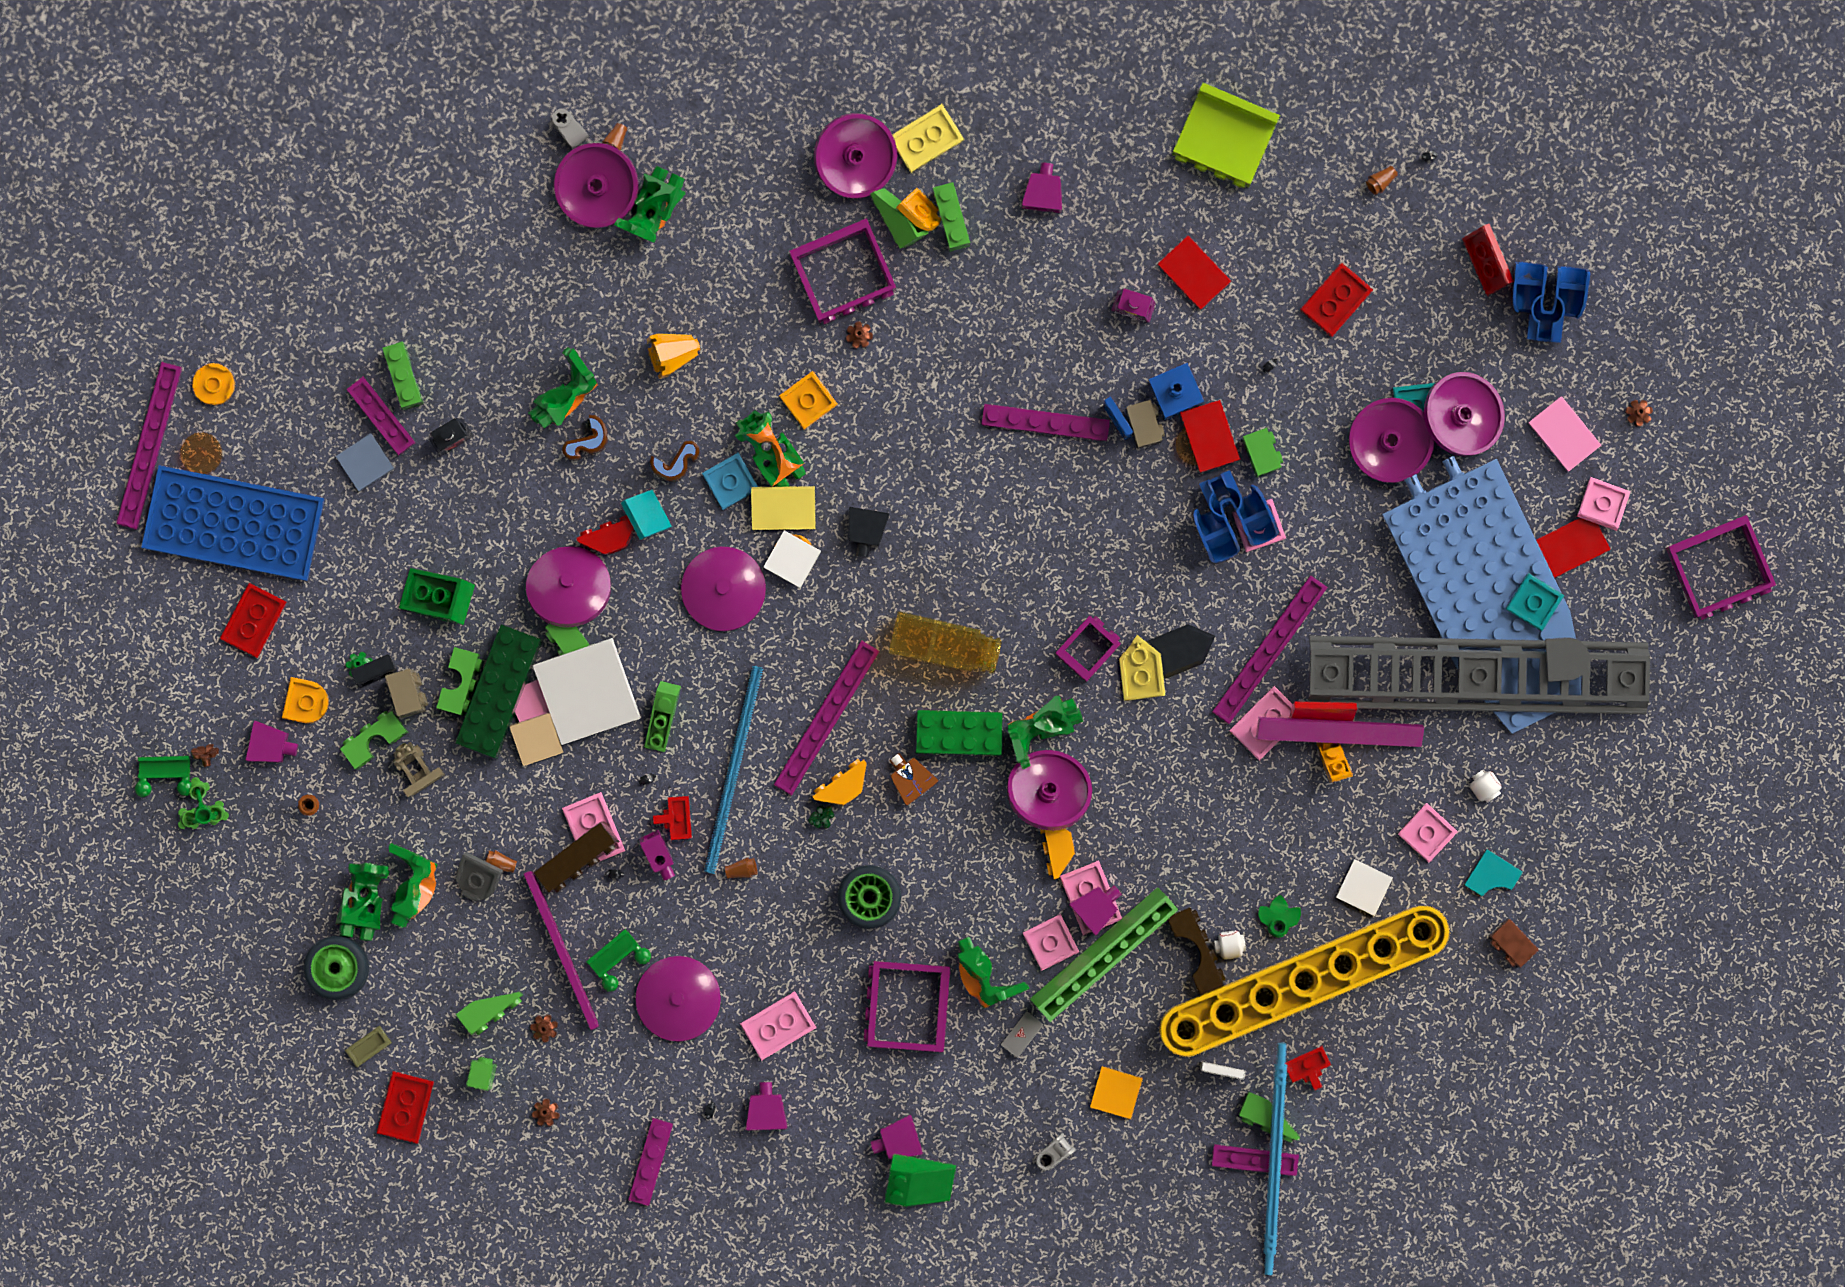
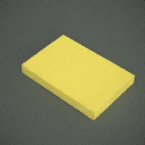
(927, 138)
(783, 508)

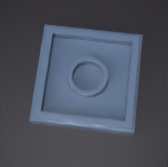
(365, 462)

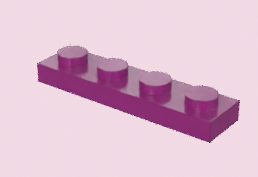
(381, 416)
(1252, 1159)
(651, 1161)

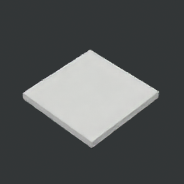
(586, 691)

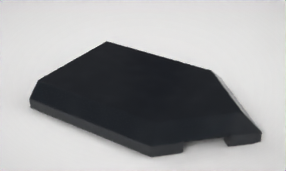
(1182, 649)

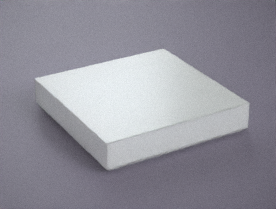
(792, 559)
(1364, 887)
(1222, 1070)

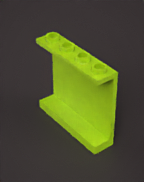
(1225, 135)

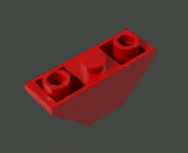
(609, 537)

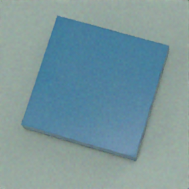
(730, 481)

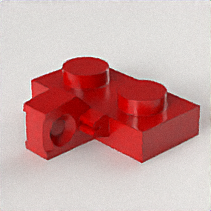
(676, 818)
(1308, 1067)

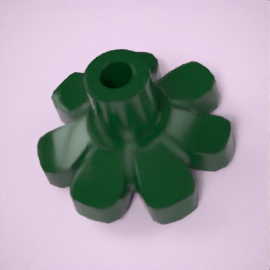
(821, 817)

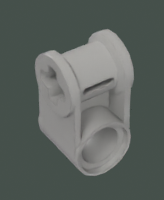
(570, 131)
(1055, 1152)

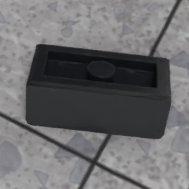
(373, 671)

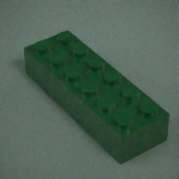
(499, 691)

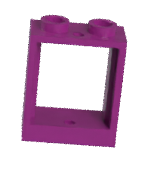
(1074, 664)

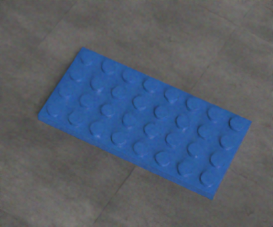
(233, 523)

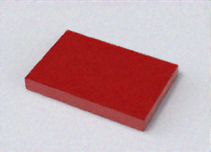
(1487, 259)
(1194, 272)
(1336, 299)
(1209, 436)
(1572, 545)
(253, 620)
(1323, 711)
(405, 1107)

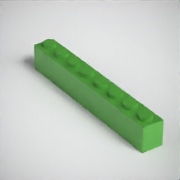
(1104, 954)

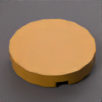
(214, 390)

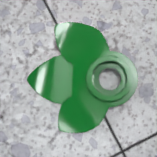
(1279, 913)

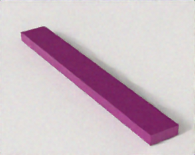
(149, 445)
(1269, 649)
(826, 718)
(1340, 732)
(561, 950)

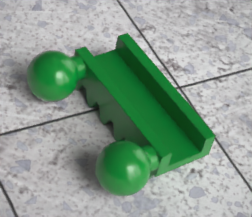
(163, 768)
(612, 954)

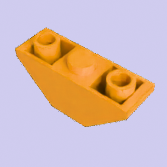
(1334, 761)
(844, 786)
(1060, 850)

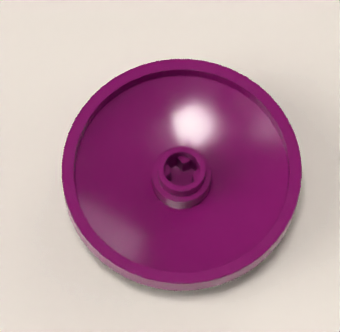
(855, 155)
(596, 185)
(1464, 414)
(1390, 440)
(568, 586)
(723, 588)
(1050, 791)
(678, 998)

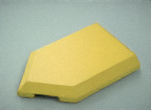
(1141, 671)

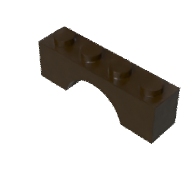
(1207, 975)

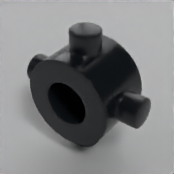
(1429, 156)
(1270, 365)
(646, 779)
(614, 873)
(710, 1110)

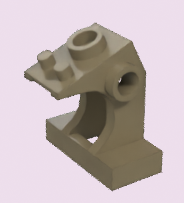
(404, 755)

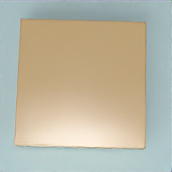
(536, 739)

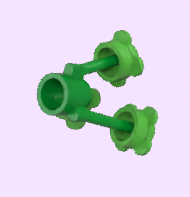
(202, 813)

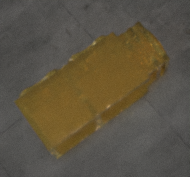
(943, 644)

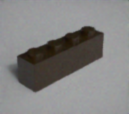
(576, 857)

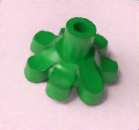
(357, 659)

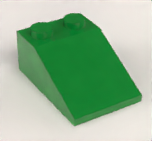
(437, 596)
(919, 1181)

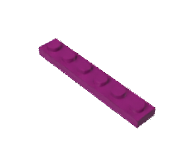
(1045, 422)

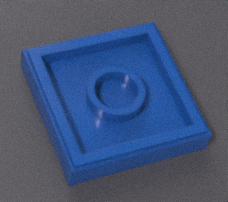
(1117, 418)

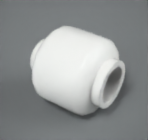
(1485, 786)
(1230, 944)

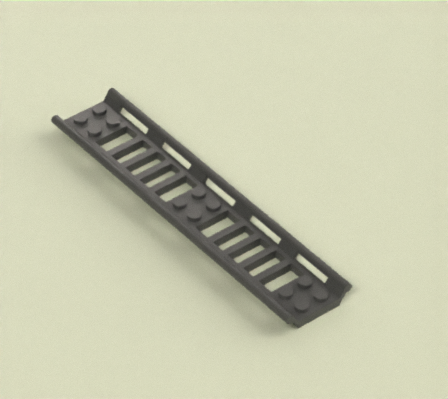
(1477, 675)

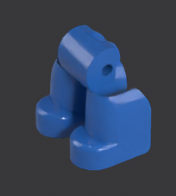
(1569, 298)
(1214, 526)

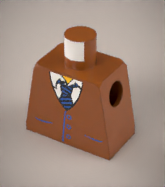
(911, 778)

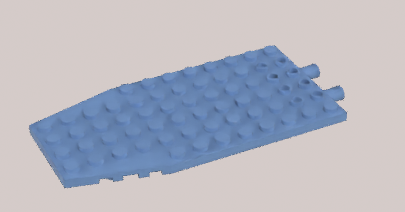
(1468, 559)

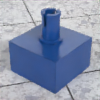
(1175, 391)

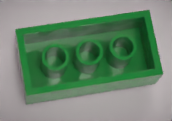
(959, 732)

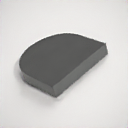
(1565, 659)
(477, 877)

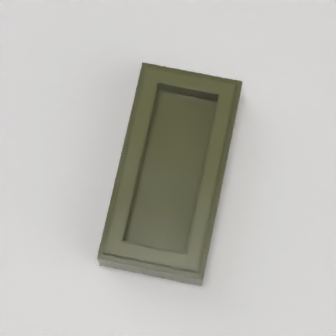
(368, 1046)

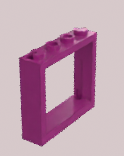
(832, 239)
(1743, 597)
(872, 993)

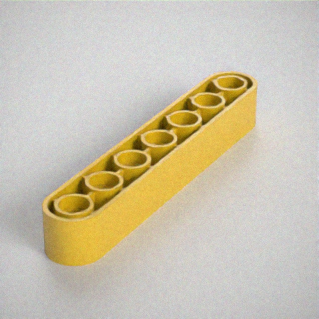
(1325, 980)

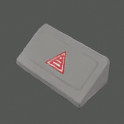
(1022, 1034)

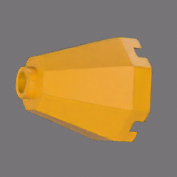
(671, 352)

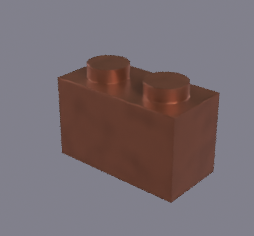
(1513, 944)

